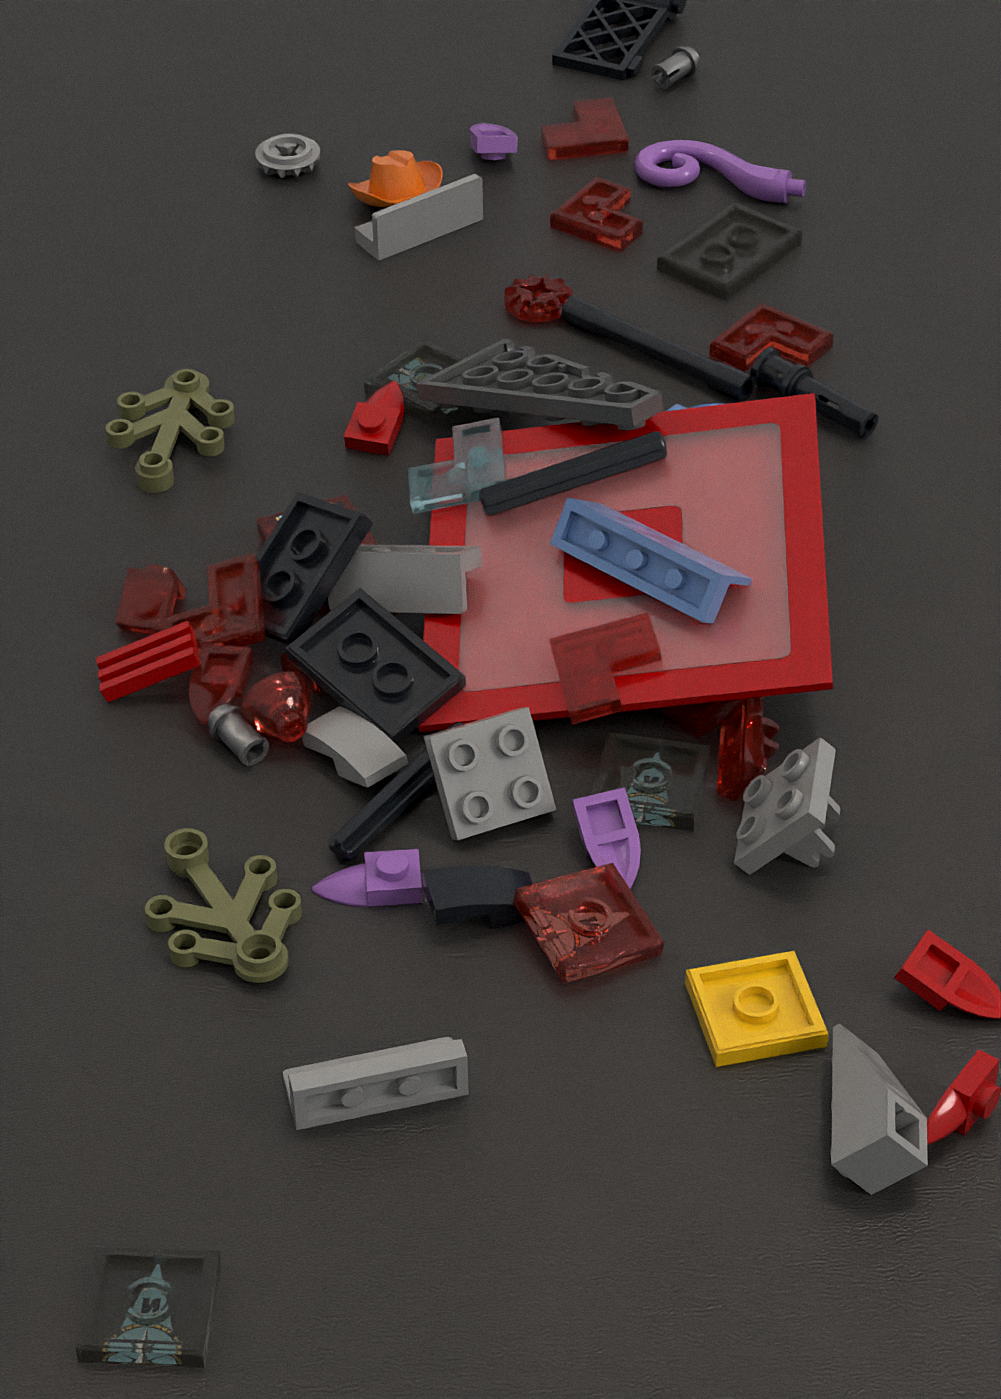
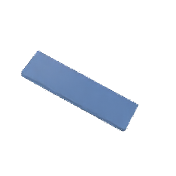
(645, 558)

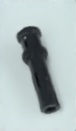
(799, 381)

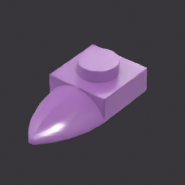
(492, 141)
(609, 831)
(381, 881)

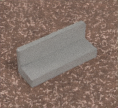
(422, 218)
(410, 577)
(377, 1082)

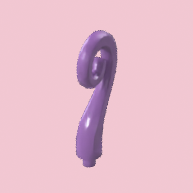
(753, 180)

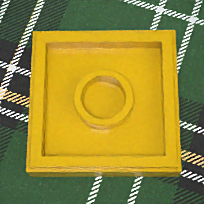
(755, 1008)

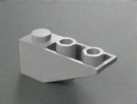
(875, 1122)

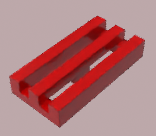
(147, 661)

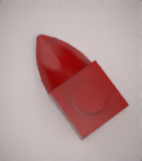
(376, 421)
(949, 977)
(966, 1099)

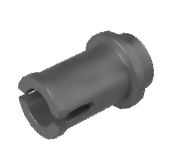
(681, 63)
(231, 728)

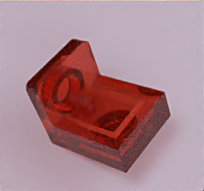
(148, 598)

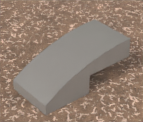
(356, 745)

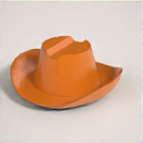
(397, 179)

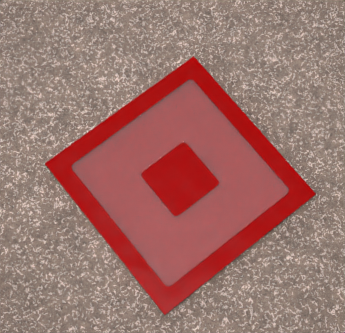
(733, 487)

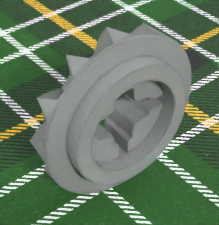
(287, 155)

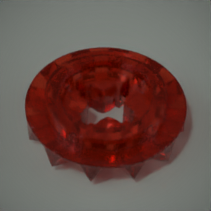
(547, 307)

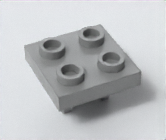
(490, 773)
(789, 810)

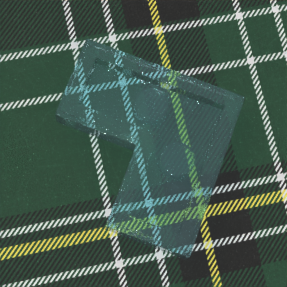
(454, 482)

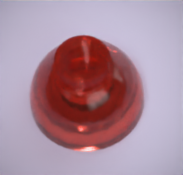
(278, 706)

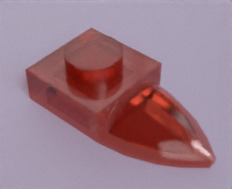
(219, 678)

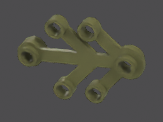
(183, 391)
(254, 954)

